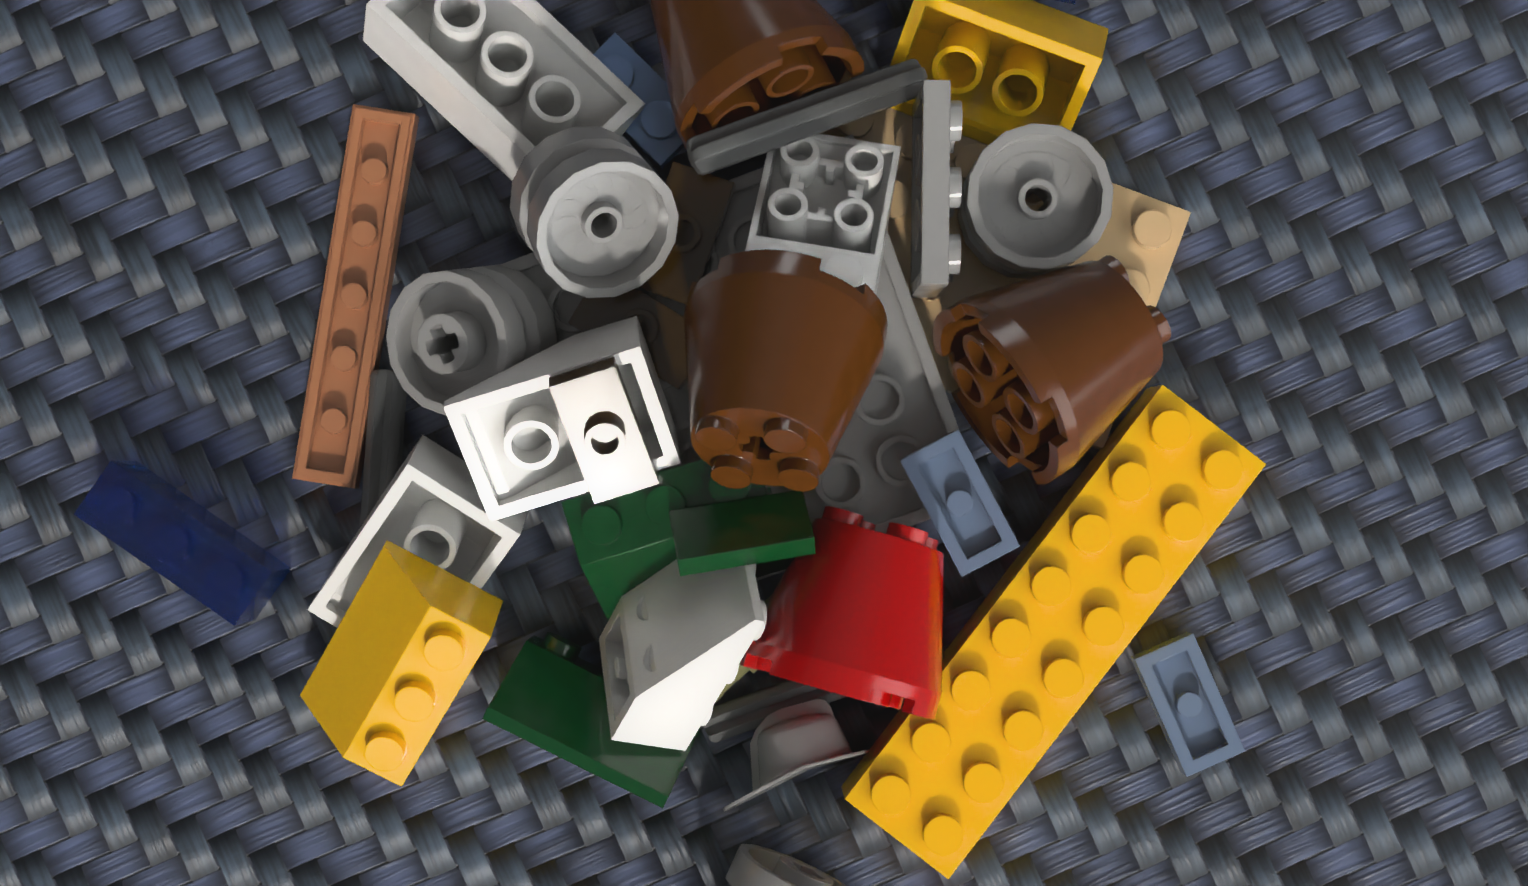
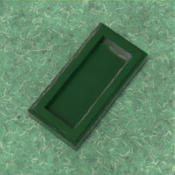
(741, 532)

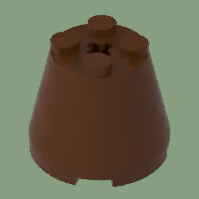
(747, 57)
(1051, 361)
(776, 366)

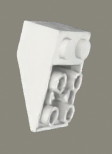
(828, 202)
(675, 651)

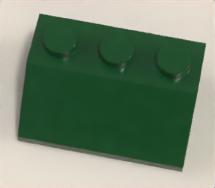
(632, 535)
(562, 708)

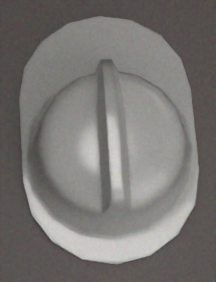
(793, 743)

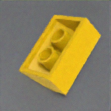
(1004, 60)
(398, 661)

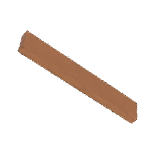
(355, 295)

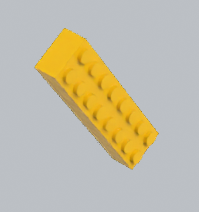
(1053, 627)

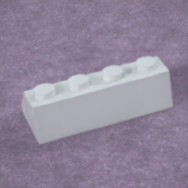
(498, 71)

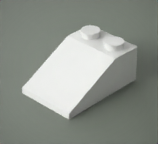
(516, 433)
(431, 513)

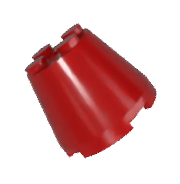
(860, 615)

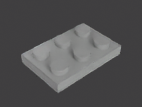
(934, 189)

